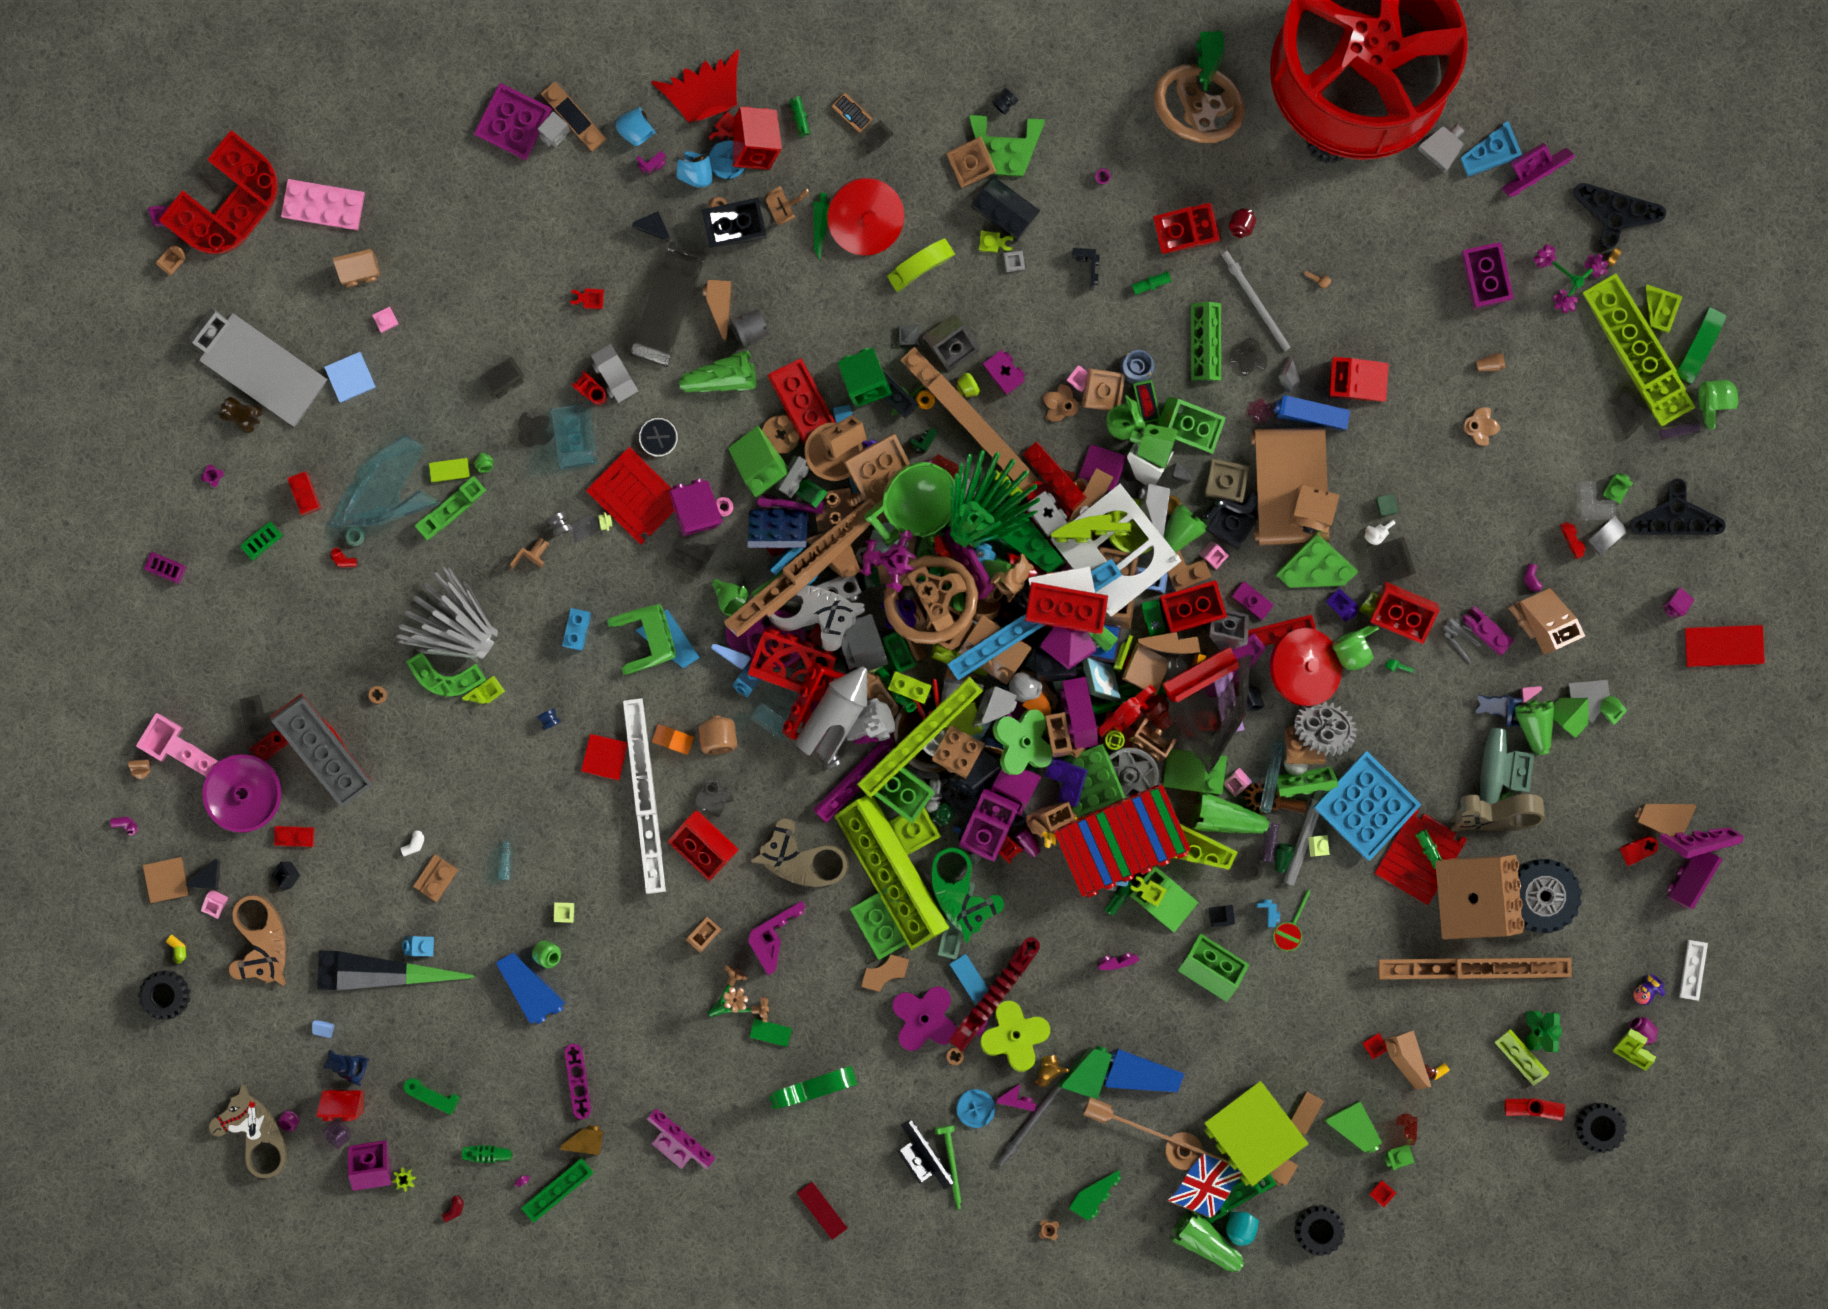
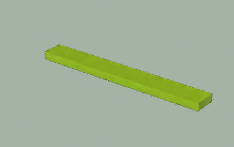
(920, 737)

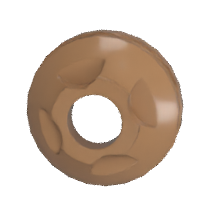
(989, 610)

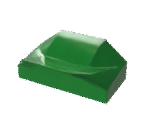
(897, 653)

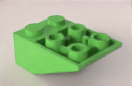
(1175, 904)

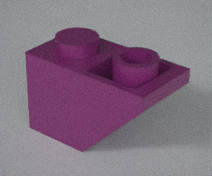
(1678, 603)

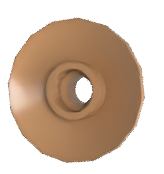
(1173, 1151)

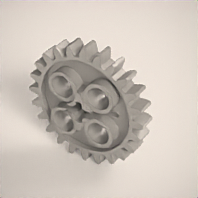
(1315, 729)

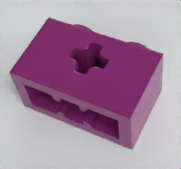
(1006, 383)

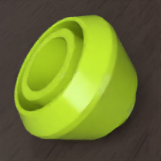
(967, 386)

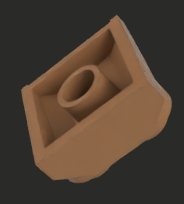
(1300, 754)

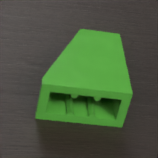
(1355, 1126)

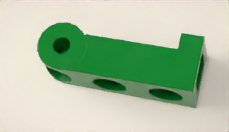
(427, 1095)

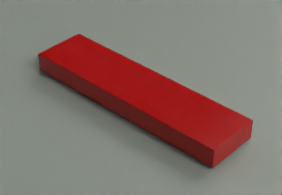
(1272, 633)

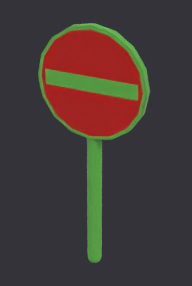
(1288, 935)

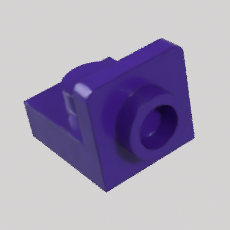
(1343, 605)

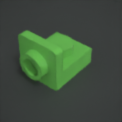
(1617, 487)
(1398, 1157)

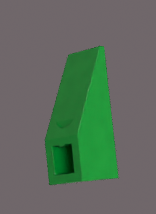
(1211, 55)
(1090, 1197)

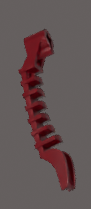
(995, 995)

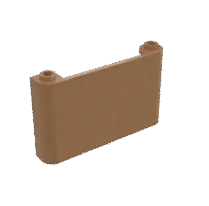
(1283, 464)

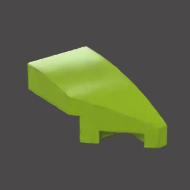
(485, 692)

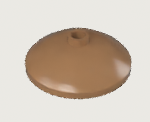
(821, 462)

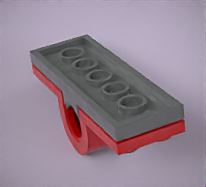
(321, 750)

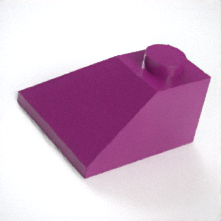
(1068, 646)

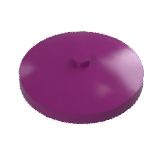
(241, 793)

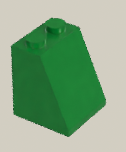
(864, 377)

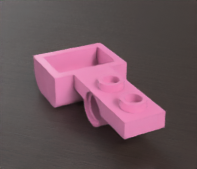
(162, 739)

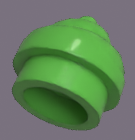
(484, 463)

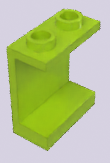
(909, 687)

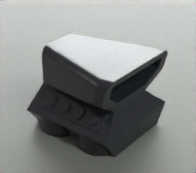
(980, 777)

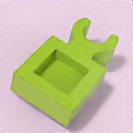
(991, 242)
(1151, 892)

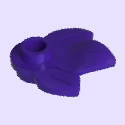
(907, 616)

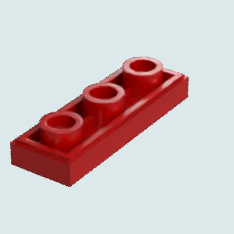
(268, 746)

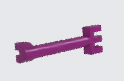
(769, 500)

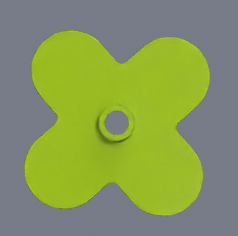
(1001, 1039)

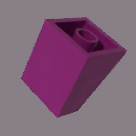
(695, 507)

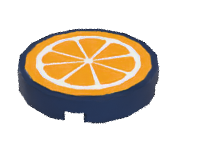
(992, 745)

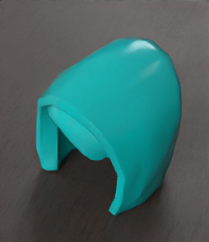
(1242, 1228)

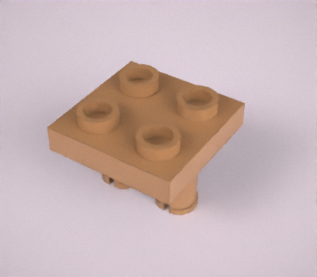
(835, 509)
(958, 752)

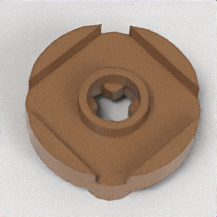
(781, 423)

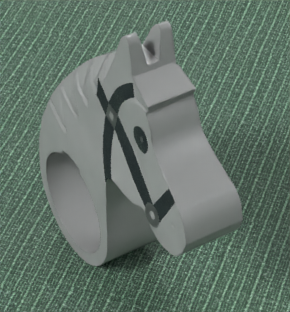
(822, 607)

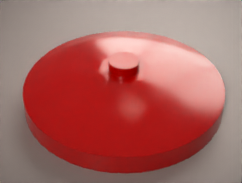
(865, 216)
(1305, 667)

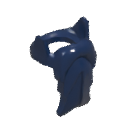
(1502, 706)
(346, 1066)

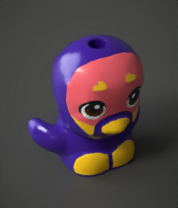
(1646, 991)

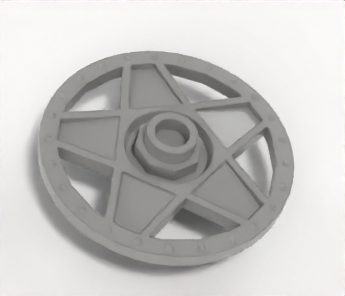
(1132, 773)

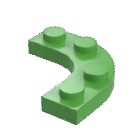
(444, 685)

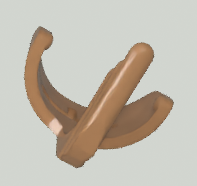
(773, 204)

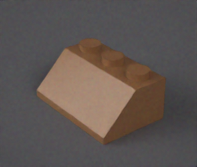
(1006, 663)

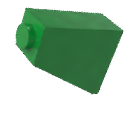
(1087, 1072)

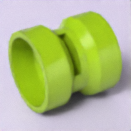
(1114, 740)

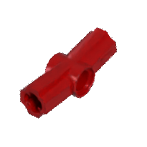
(1546, 1109)

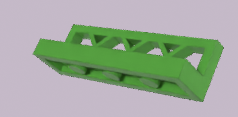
(1209, 341)

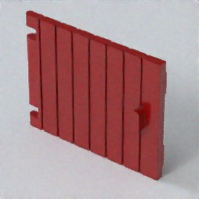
(633, 495)
(1407, 864)

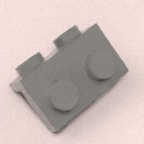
(798, 470)

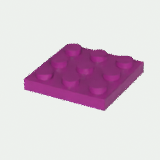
(512, 121)

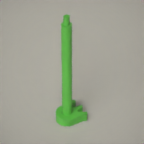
(946, 1130)

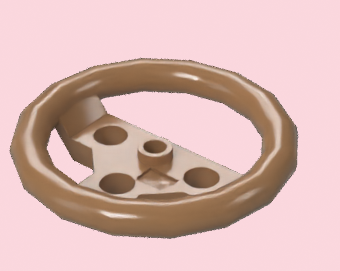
(1198, 106)
(934, 597)

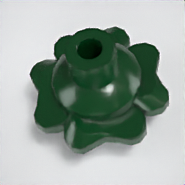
(943, 814)

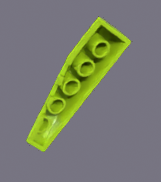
(1207, 850)

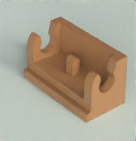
(843, 436)

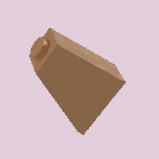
(845, 564)
(1665, 817)

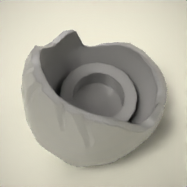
(1025, 686)

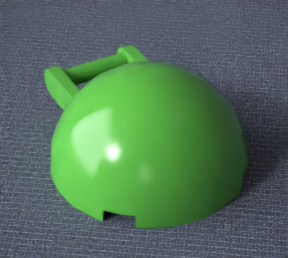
(914, 501)

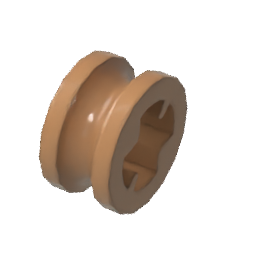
(381, 690)
(953, 1062)

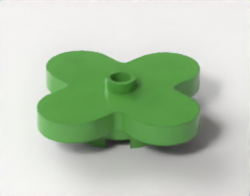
(1022, 742)

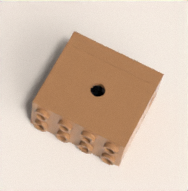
(1479, 897)

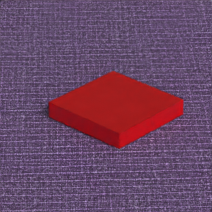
(604, 757)

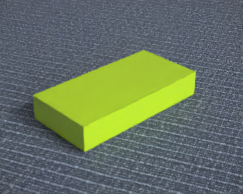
(449, 470)

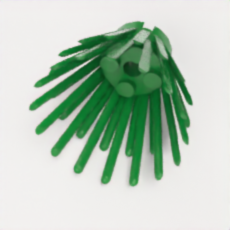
(974, 520)

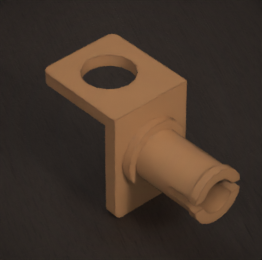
(532, 555)

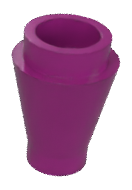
(1027, 842)

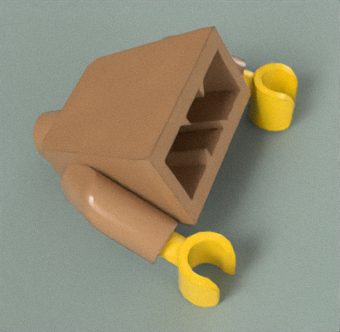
(1050, 819)

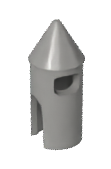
(835, 715)

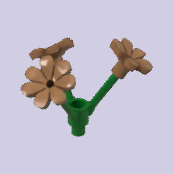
(735, 999)

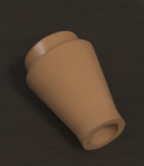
(1491, 363)

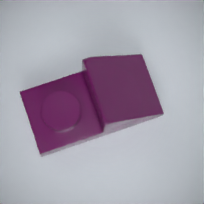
(1010, 1098)

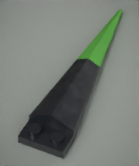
(351, 971)

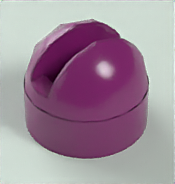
(1107, 175)

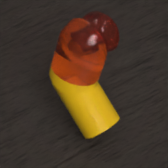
(1436, 1073)

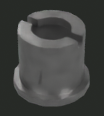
(749, 328)

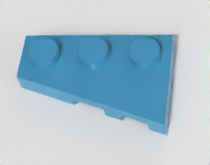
(1492, 152)

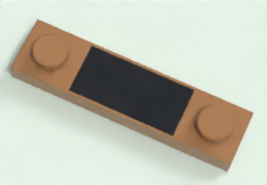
(573, 116)

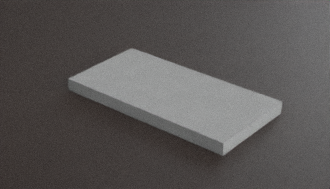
(264, 370)

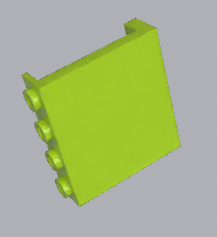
(1255, 1134)

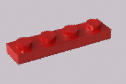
(1054, 476)

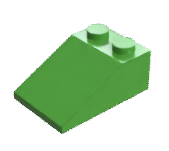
(1194, 424)
(758, 462)
(1188, 773)
(906, 794)

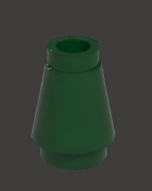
(1283, 857)

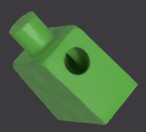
(1155, 444)

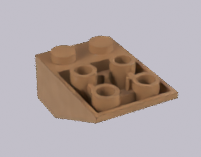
(1551, 621)

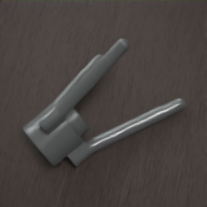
(1454, 627)

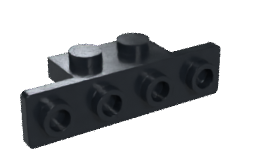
(920, 1157)

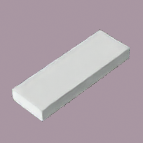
(1693, 970)

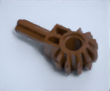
(1278, 801)

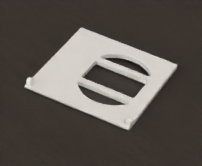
(1124, 588)

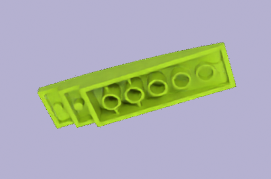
(1639, 350)

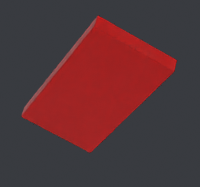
(800, 398)
(1066, 608)
(1724, 645)

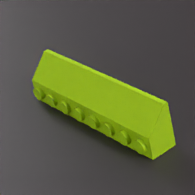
(891, 869)

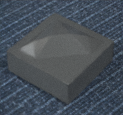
(909, 334)

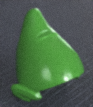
(730, 596)

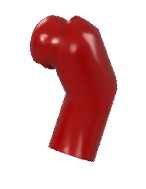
(341, 560)

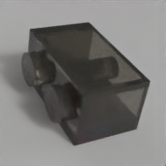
(502, 378)

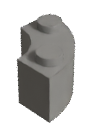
(614, 373)

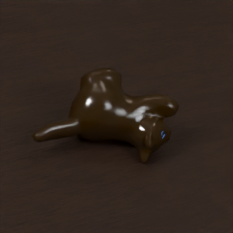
(243, 415)

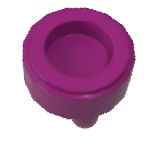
(288, 1121)

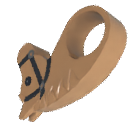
(269, 944)

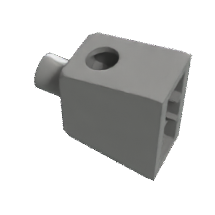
(1443, 146)

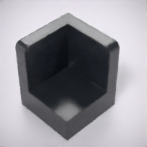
(1221, 915)

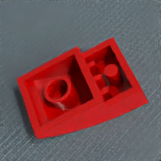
(1187, 228)

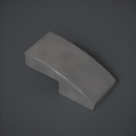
(1607, 536)

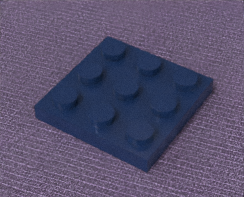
(777, 528)

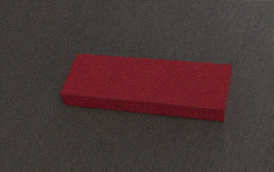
(822, 1210)

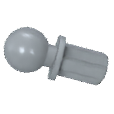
(932, 804)

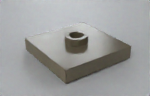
(1226, 481)

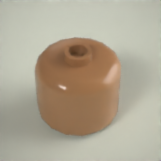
(717, 735)

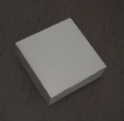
(1014, 261)

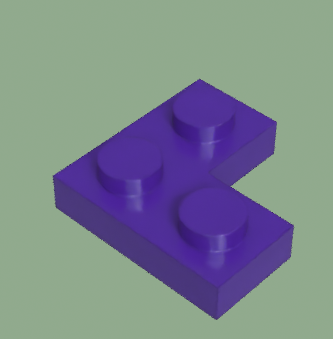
(1071, 778)

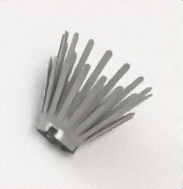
(465, 636)

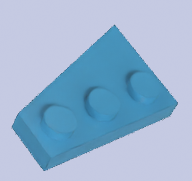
(684, 651)

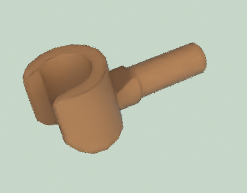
(1324, 282)

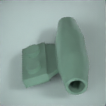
(1503, 768)

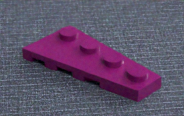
(1701, 842)

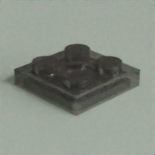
(1391, 561)

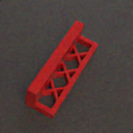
(1201, 675)

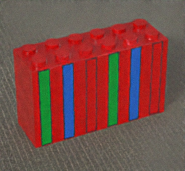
(1122, 840)

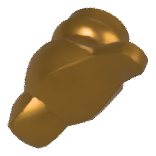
(1049, 1070)

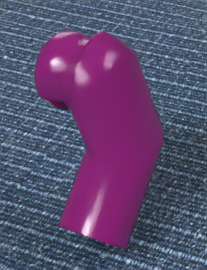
(1530, 579)
(125, 822)

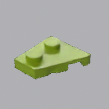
(1662, 308)

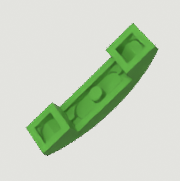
(451, 508)

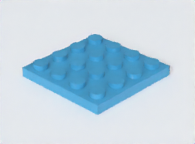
(1367, 806)

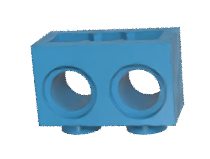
(576, 629)

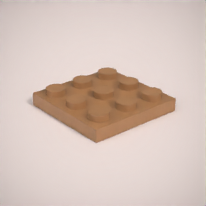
(875, 465)

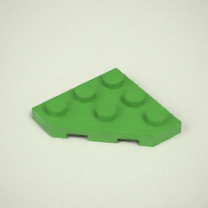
(1316, 566)

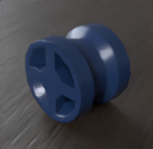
(549, 719)

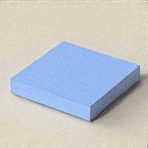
(350, 377)

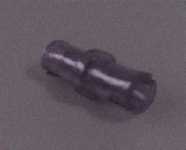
(1679, 430)
(1270, 843)

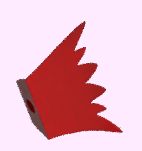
(704, 94)

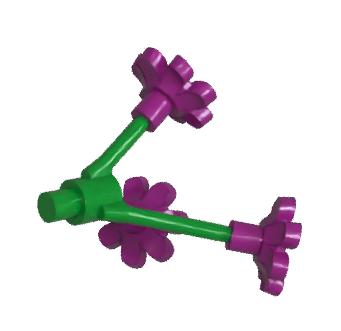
(1593, 265)

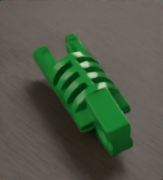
(486, 1154)

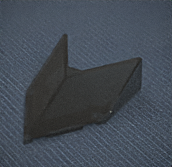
(1210, 721)

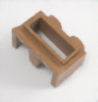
(1153, 736)

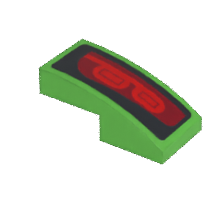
(1146, 400)

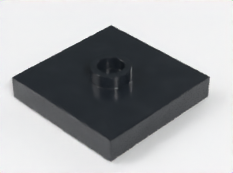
(1231, 526)

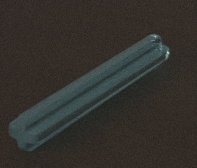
(1272, 776)

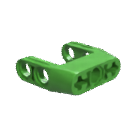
(657, 634)

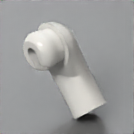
(415, 845)

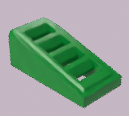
(253, 556)

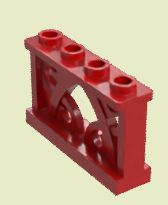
(779, 678)
(808, 693)

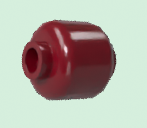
(1242, 223)

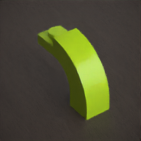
(920, 263)

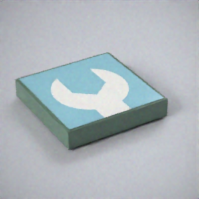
(1101, 679)

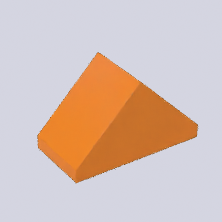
(673, 739)

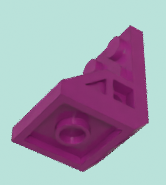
(769, 950)

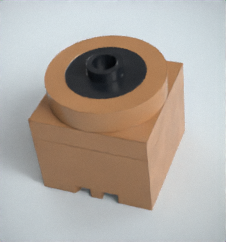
(1313, 510)

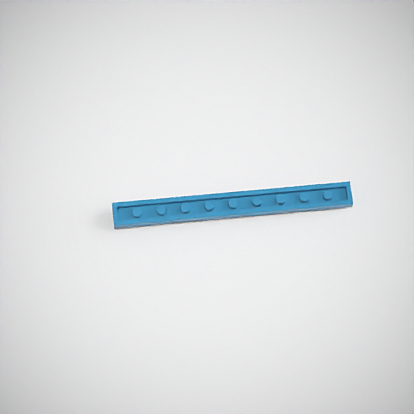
(1018, 630)

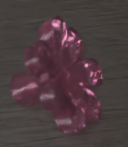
(1260, 415)

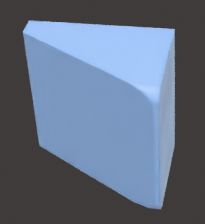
(322, 1028)

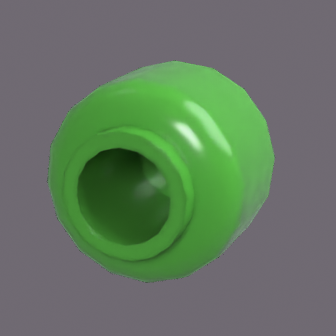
(546, 954)

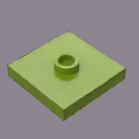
(915, 834)

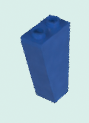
(1311, 413)
(529, 989)
(1138, 1073)

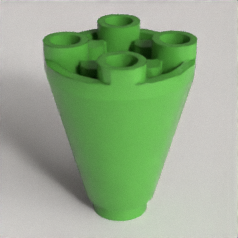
(1182, 528)
(1537, 724)

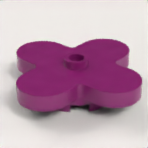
(912, 1009)

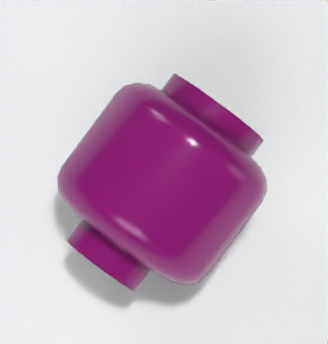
(1645, 1028)

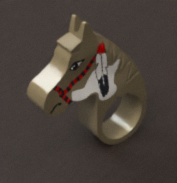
(252, 1118)

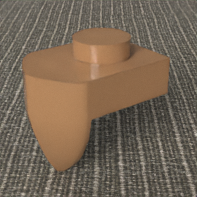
(171, 259)

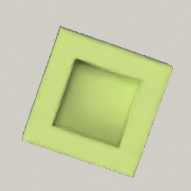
(1318, 845)
(563, 912)

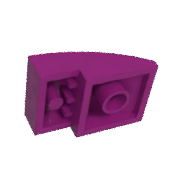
(989, 825)

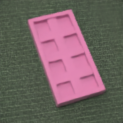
(323, 204)

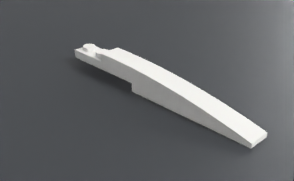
(644, 796)

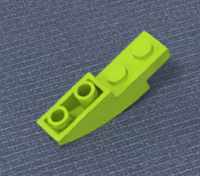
(1083, 528)

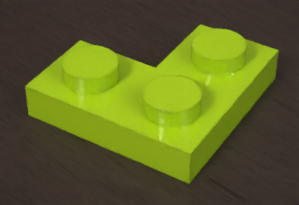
(1631, 1049)

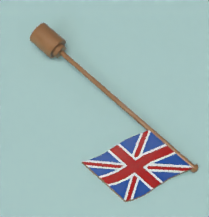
(1207, 1180)

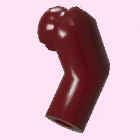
(456, 1209)

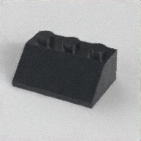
(1005, 208)

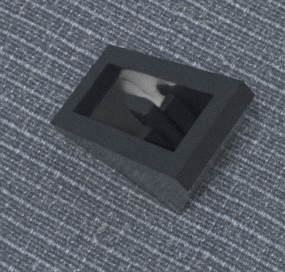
(653, 226)
(207, 877)

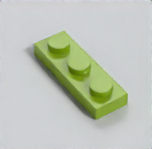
(1521, 1057)

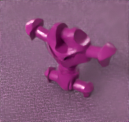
(894, 560)

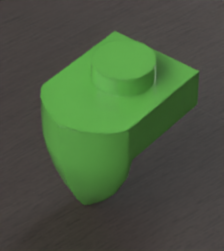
(1612, 709)

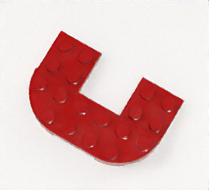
(241, 210)

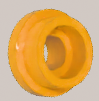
(920, 395)

